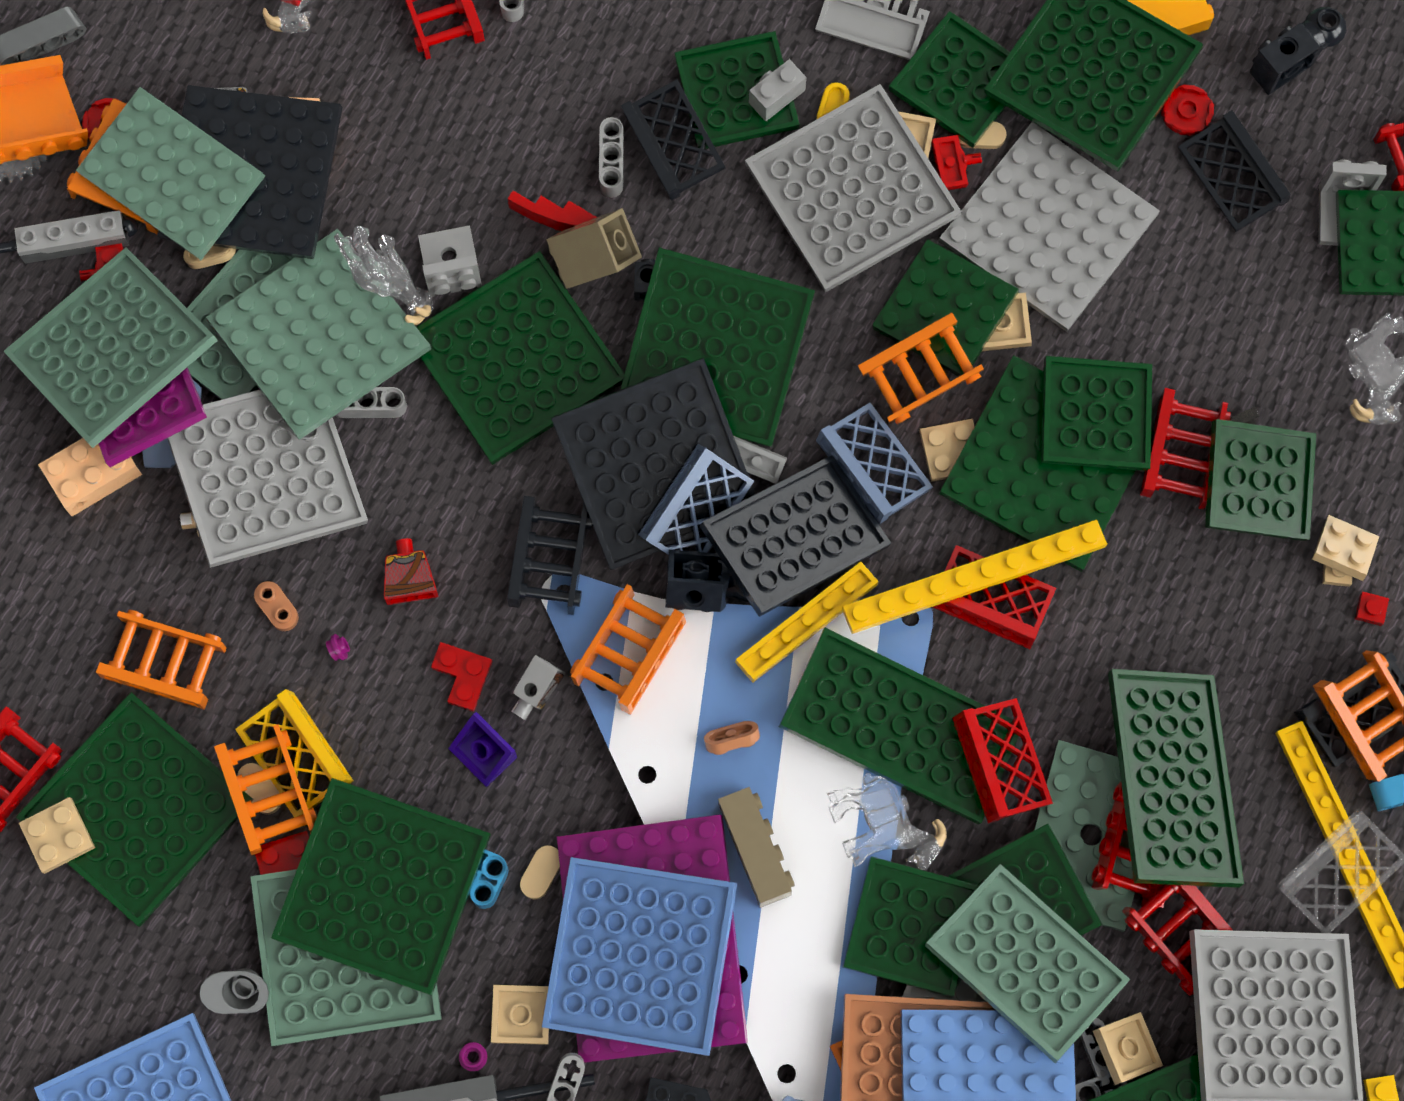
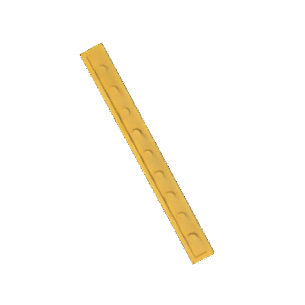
(974, 576)
(1330, 815)

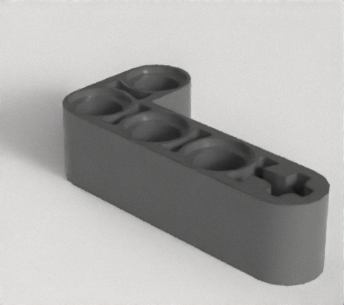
(41, 36)

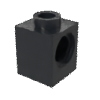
(642, 269)

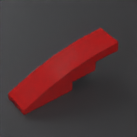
(549, 213)

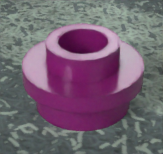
(338, 647)
(466, 1050)

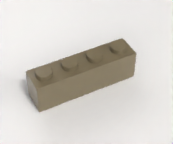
(755, 847)

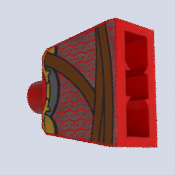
(408, 575)

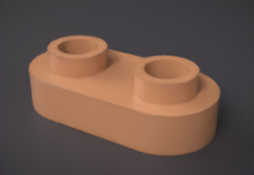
(275, 605)
(732, 737)

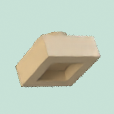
(1335, 577)

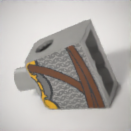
(544, 677)

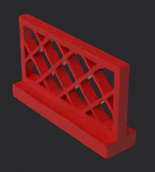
(992, 620)
(981, 760)

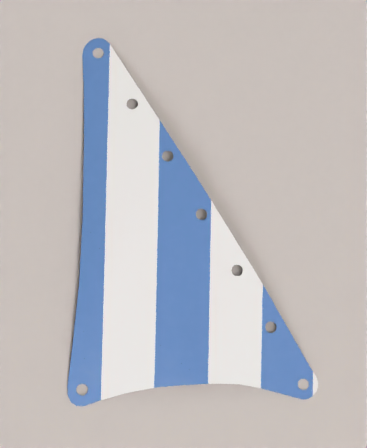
(800, 942)

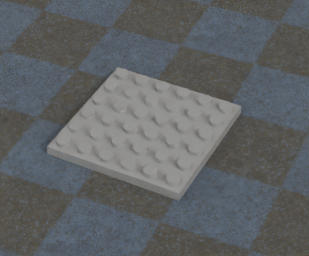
(853, 188)
(1050, 225)
(258, 483)
(1275, 1016)

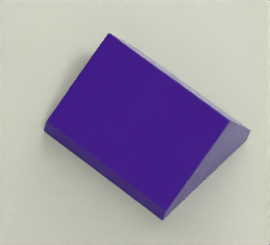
(482, 750)

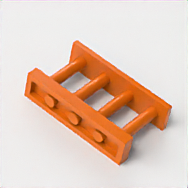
(898, 356)
(642, 671)
(166, 685)
(1346, 716)
(238, 784)

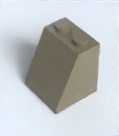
(594, 249)

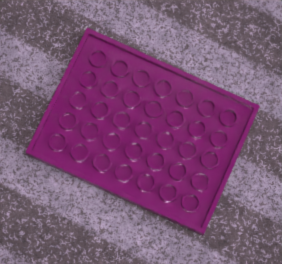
(678, 847)

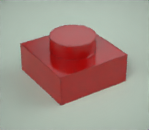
(1372, 608)

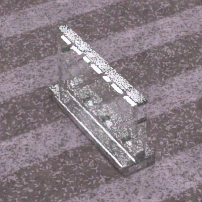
(1328, 851)

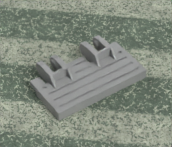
(874, 25)

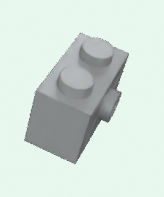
(777, 89)

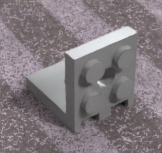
(1343, 176)
(450, 274)

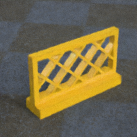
(308, 734)

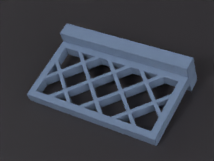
(854, 469)
(681, 489)

